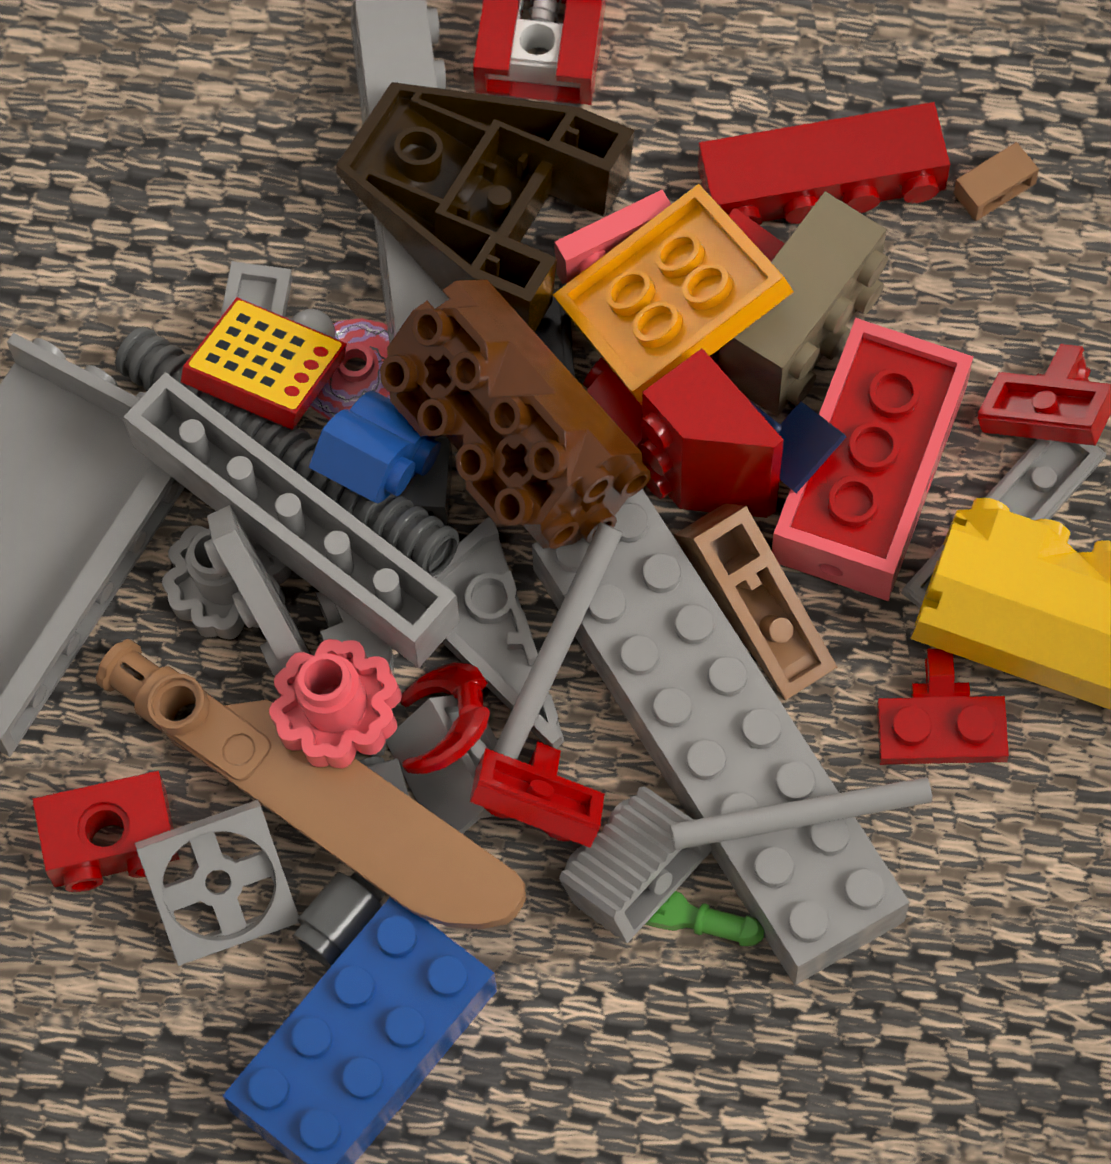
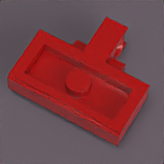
(1049, 405)
(942, 721)
(538, 795)

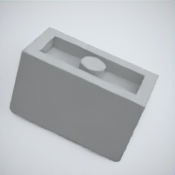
(448, 789)

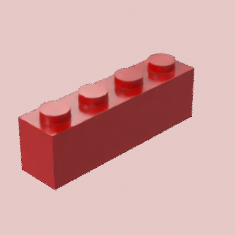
(849, 157)

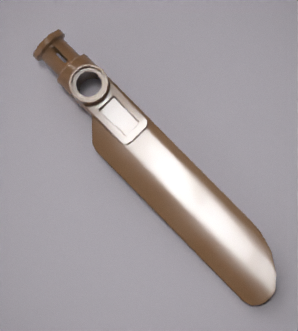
(341, 810)

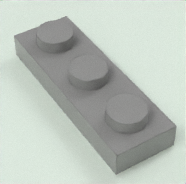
(257, 596)

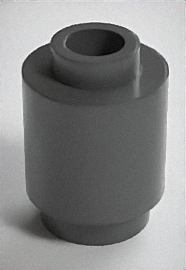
(337, 917)

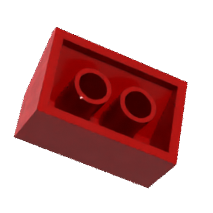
(708, 441)

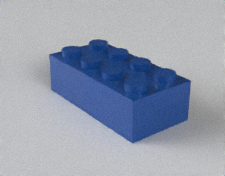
(361, 1040)

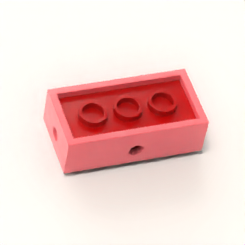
(863, 503)

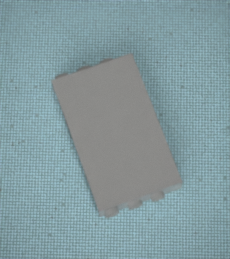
(71, 518)

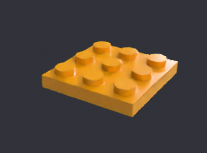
(671, 290)

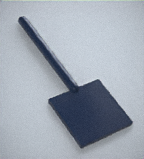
(806, 444)

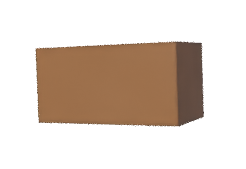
(996, 181)

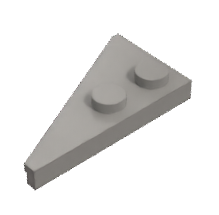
(493, 625)

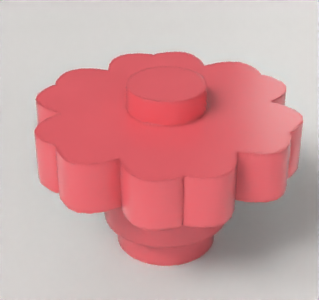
(335, 703)

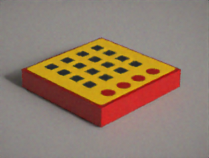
(263, 363)

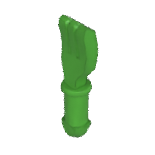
(679, 914)

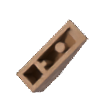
(756, 597)

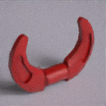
(466, 685)

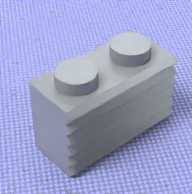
(631, 865)

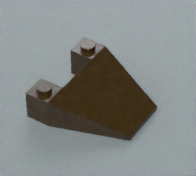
(469, 174)

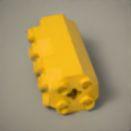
(1022, 601)

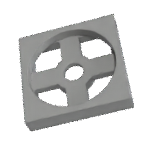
(243, 820)

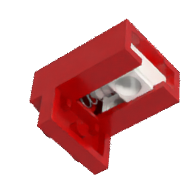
(559, 75)

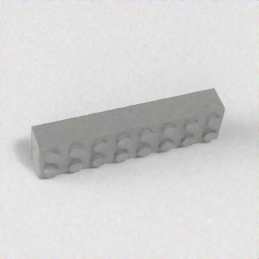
(725, 743)

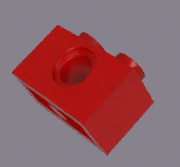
(73, 817)

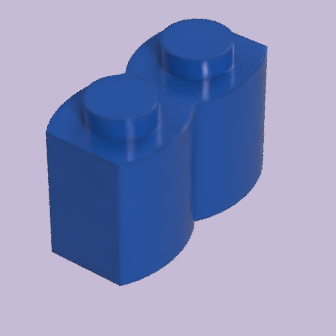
(373, 449)

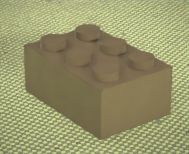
(834, 271)

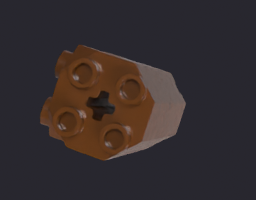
(521, 422)

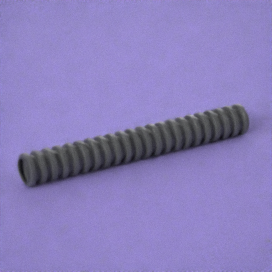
(396, 519)

